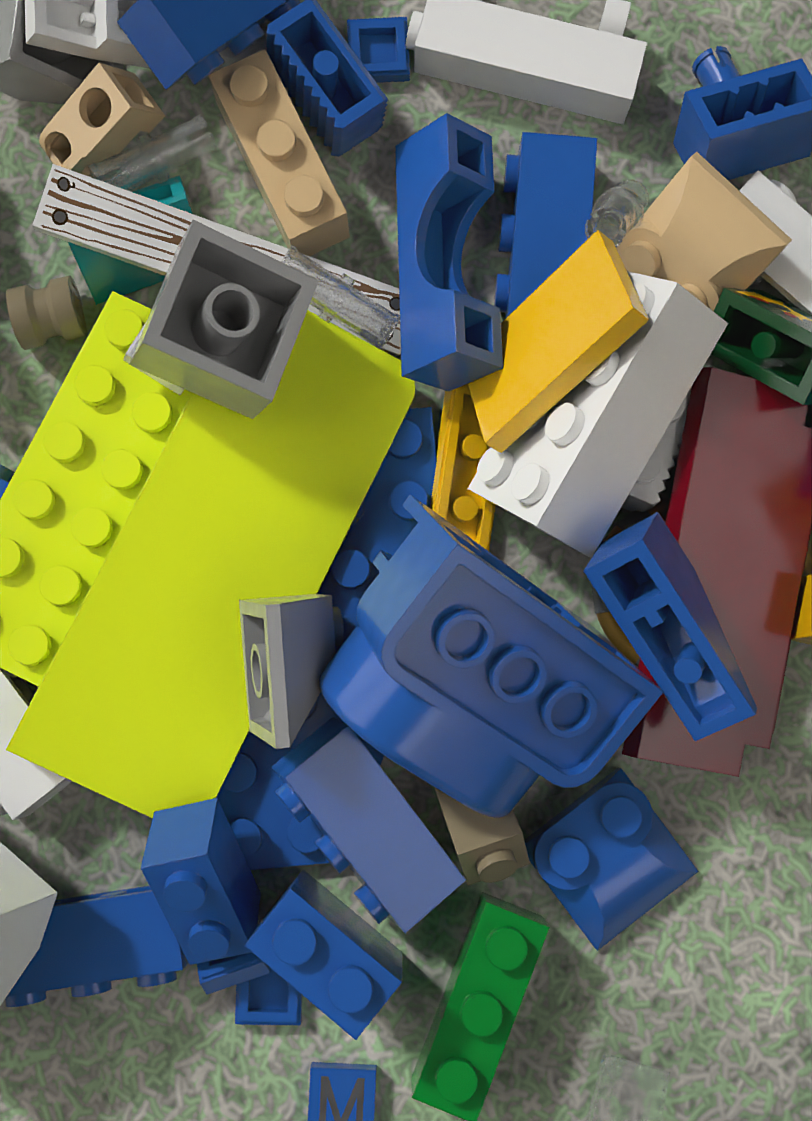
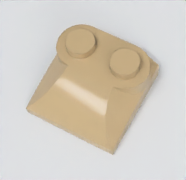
(703, 235)

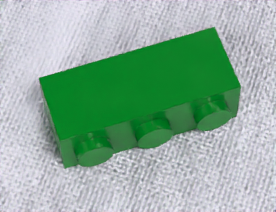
(478, 1007)

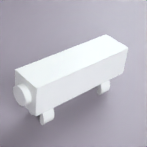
(530, 55)

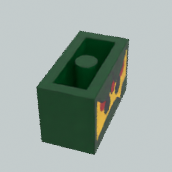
(767, 341)

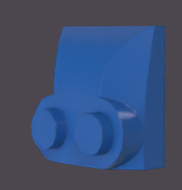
(608, 858)

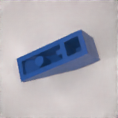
(671, 625)

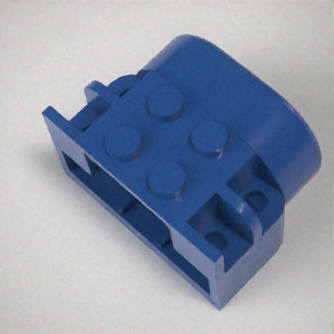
(479, 674)

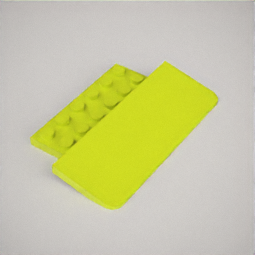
(148, 527)

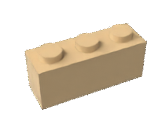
(280, 154)

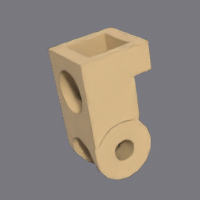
(99, 119)

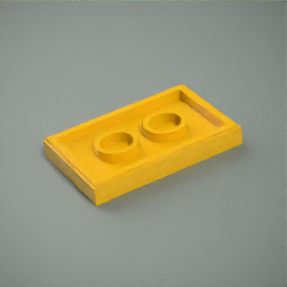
(557, 340)

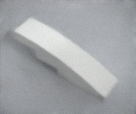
(92, 31)

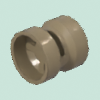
(46, 312)

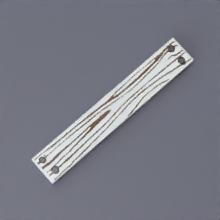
(150, 232)

